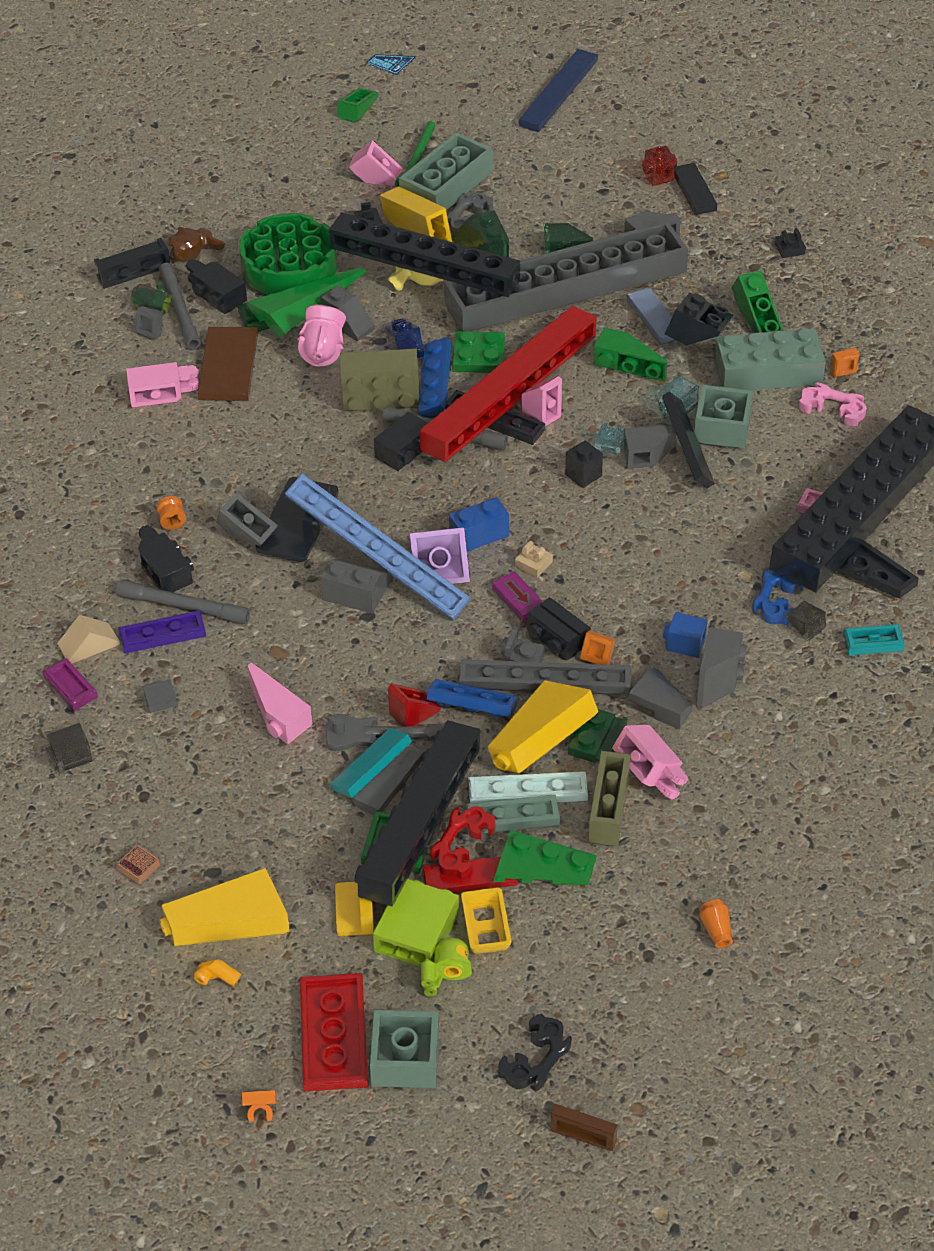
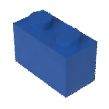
(482, 523)

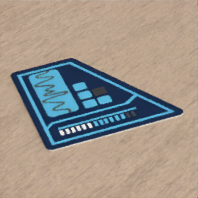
(390, 63)

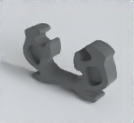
(475, 201)

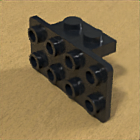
(295, 529)

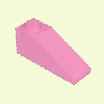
(281, 709)

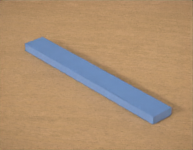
(378, 547)

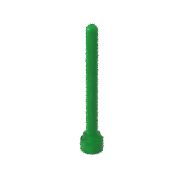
(420, 148)

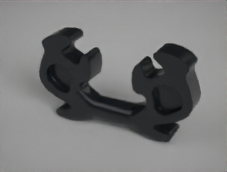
(550, 1032)

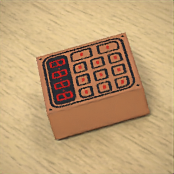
(138, 864)

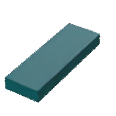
(371, 762)

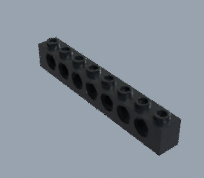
(425, 254)

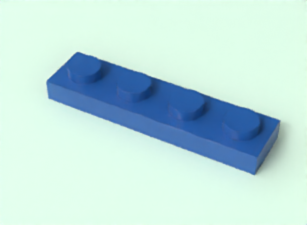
(435, 377)

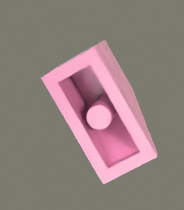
(375, 165)
(543, 401)

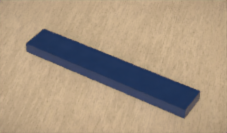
(558, 90)

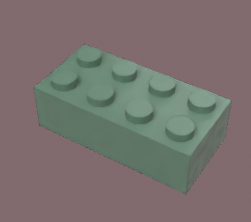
(449, 170)
(770, 359)

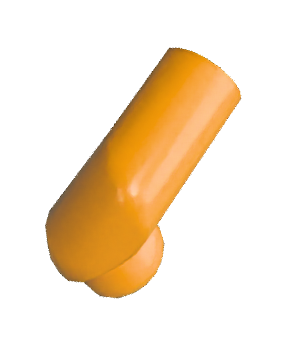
(216, 969)

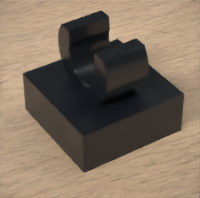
(368, 212)
(790, 244)

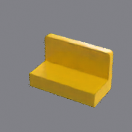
(353, 913)

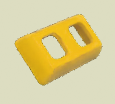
(499, 924)

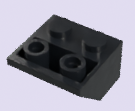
(697, 320)

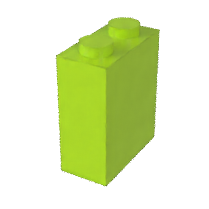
(416, 923)

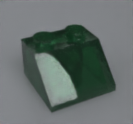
(484, 233)

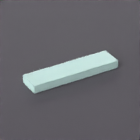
(566, 787)

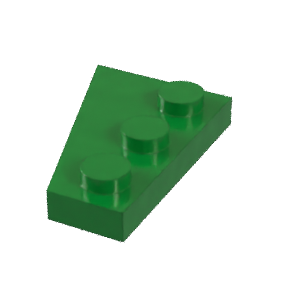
(539, 859)

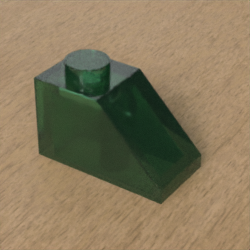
(562, 236)

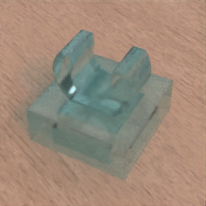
(610, 439)

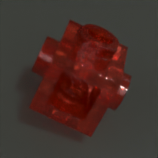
(659, 165)

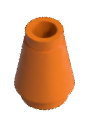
(717, 922)

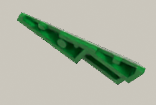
(288, 307)

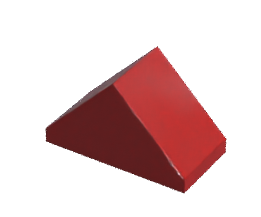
(410, 705)

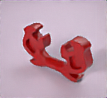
(452, 861)

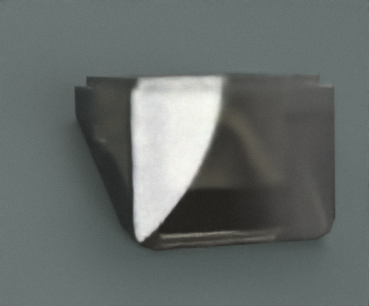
(807, 619)

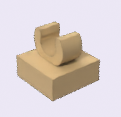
(533, 559)

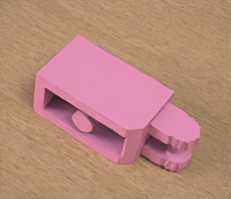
(160, 383)
(651, 759)

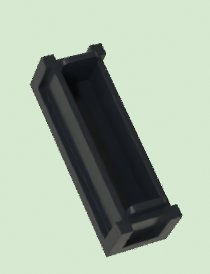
(132, 263)

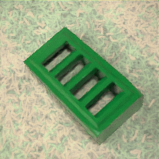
(356, 104)

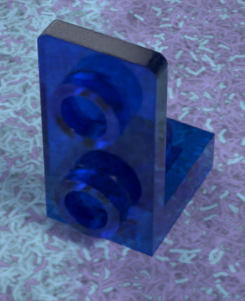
(406, 335)

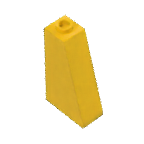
(415, 213)
(541, 724)
(226, 912)

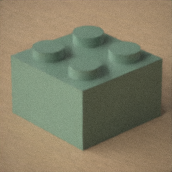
(723, 416)
(404, 1049)

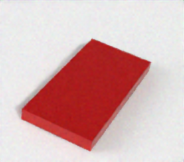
(333, 1032)

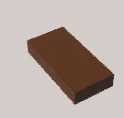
(584, 1127)

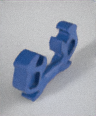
(775, 611)

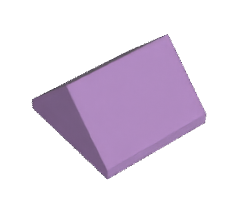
(442, 552)

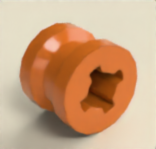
(171, 512)

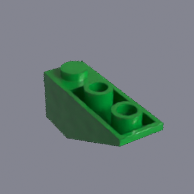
(756, 302)
(627, 354)

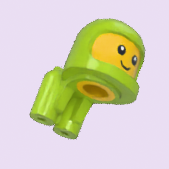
(449, 963)

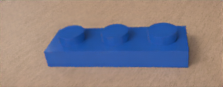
(471, 698)

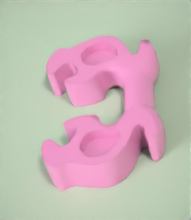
(852, 407)

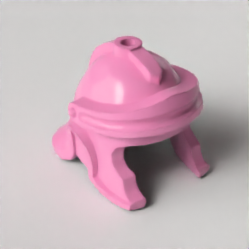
(321, 335)

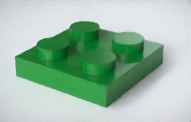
(478, 351)

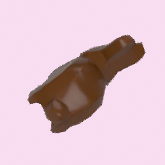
(189, 242)

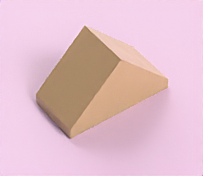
(87, 638)

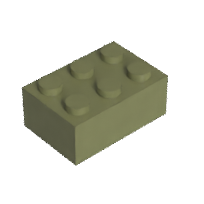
(379, 379)

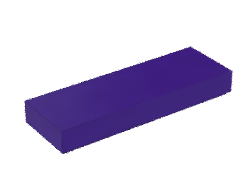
(162, 631)

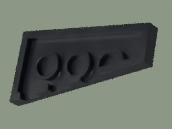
(878, 571)

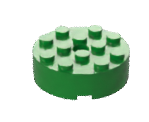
(286, 252)

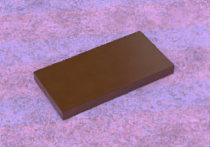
(228, 363)

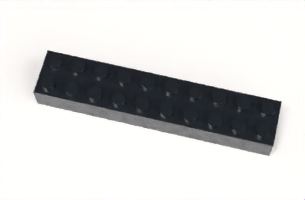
(856, 501)

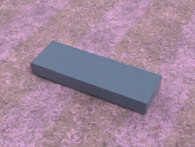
(651, 313)

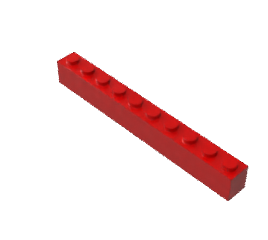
(506, 383)

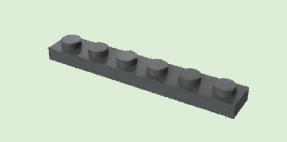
(530, 675)

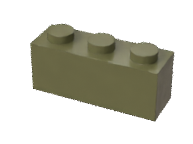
(609, 798)

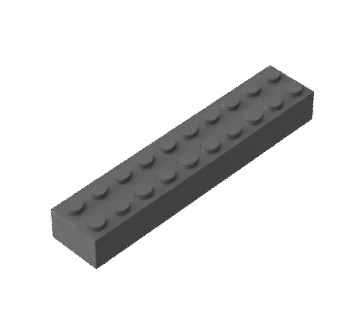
(573, 276)

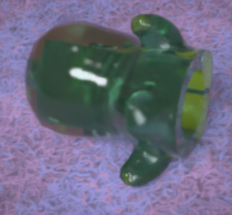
(151, 298)

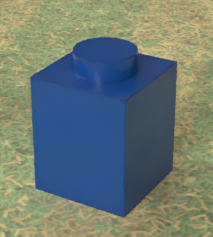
(685, 634)

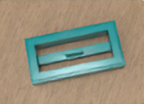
(874, 643)

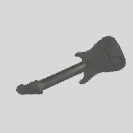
(347, 731)

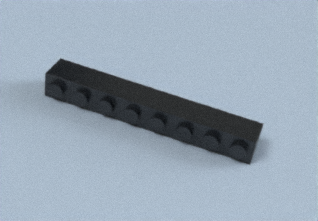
(417, 814)

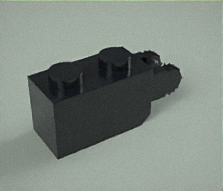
(216, 285)
(164, 560)

